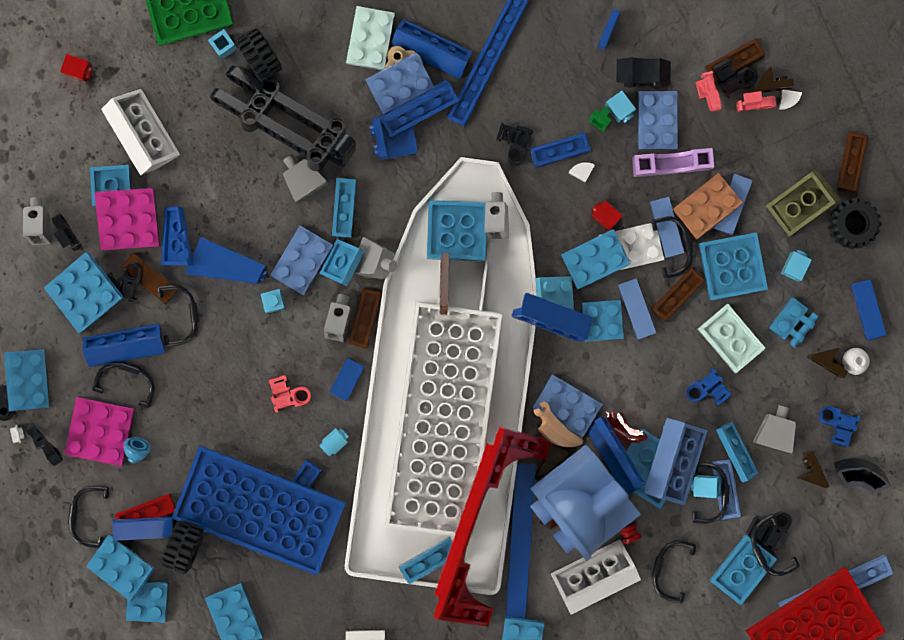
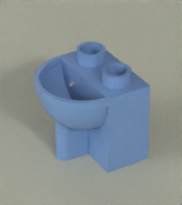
(583, 503)

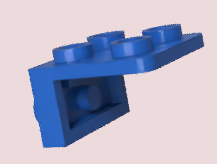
(395, 146)

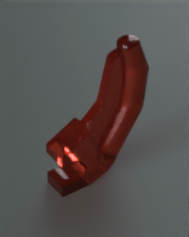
(624, 431)

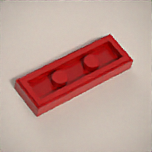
(152, 509)

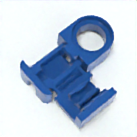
(710, 384)
(842, 426)

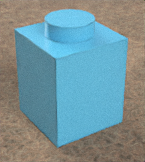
(222, 44)
(620, 107)
(796, 265)
(273, 301)
(706, 486)

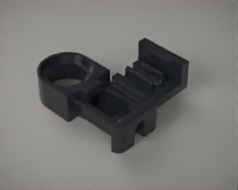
(733, 79)
(516, 137)
(64, 234)
(123, 285)
(50, 451)
(770, 534)

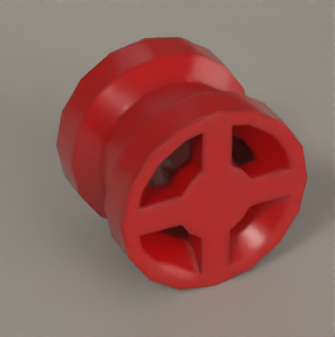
(630, 533)

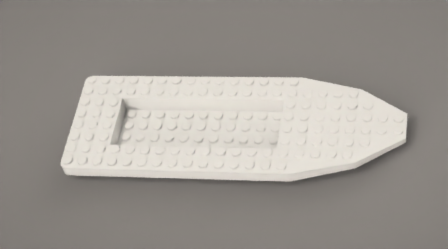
(443, 393)

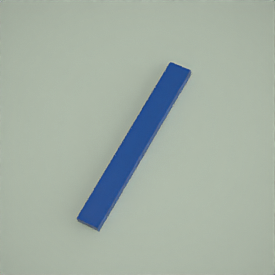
(487, 61)
(520, 541)

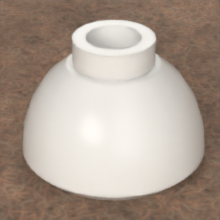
(856, 361)

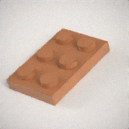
(707, 206)

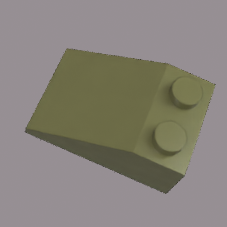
(802, 202)

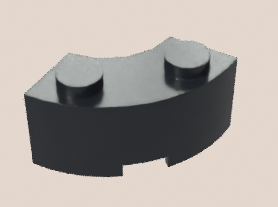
(643, 72)
(861, 473)

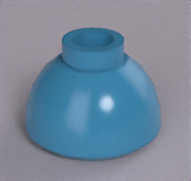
(136, 449)

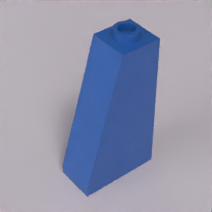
(221, 263)

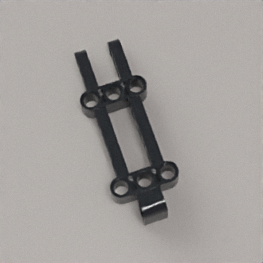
(341, 146)

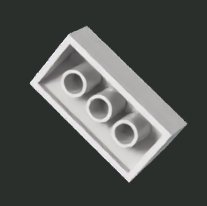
(140, 131)
(593, 580)

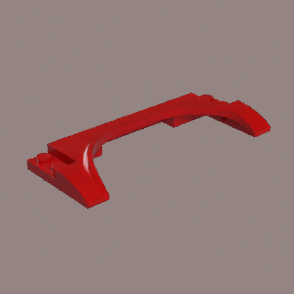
(455, 600)

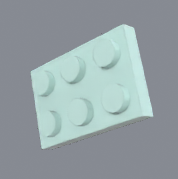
(370, 38)
(731, 338)

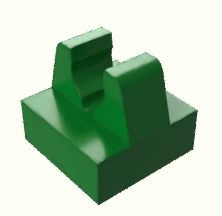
(600, 119)

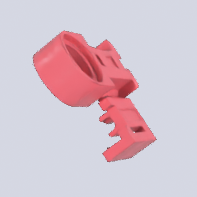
(707, 89)
(755, 101)
(283, 395)

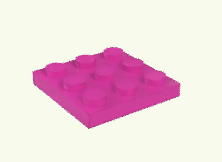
(127, 218)
(99, 431)

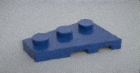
(175, 242)

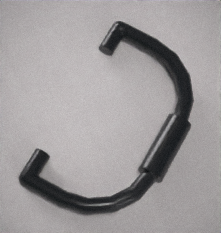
(687, 243)
(193, 314)
(129, 368)
(724, 498)
(73, 513)
(759, 555)
(658, 565)

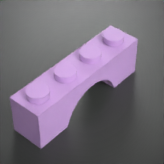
(673, 163)

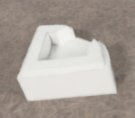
(788, 99)
(582, 171)

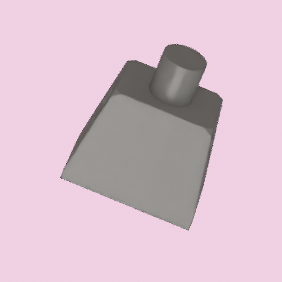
(301, 179)
(36, 223)
(496, 225)
(375, 261)
(336, 326)
(777, 431)

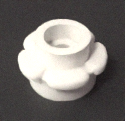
(17, 434)

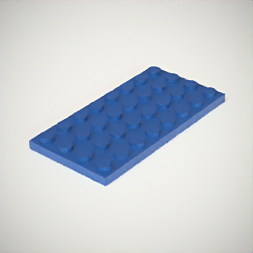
(259, 510)

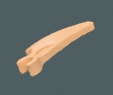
(554, 430)

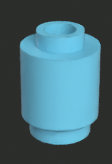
(334, 442)

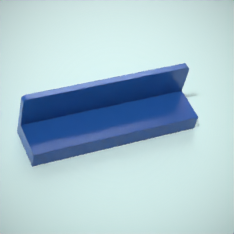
(432, 48)
(419, 108)
(553, 317)
(123, 345)
(615, 456)

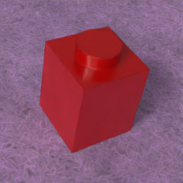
(76, 68)
(605, 215)

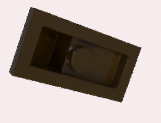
(767, 83)
(825, 359)
(554, 458)
(815, 474)

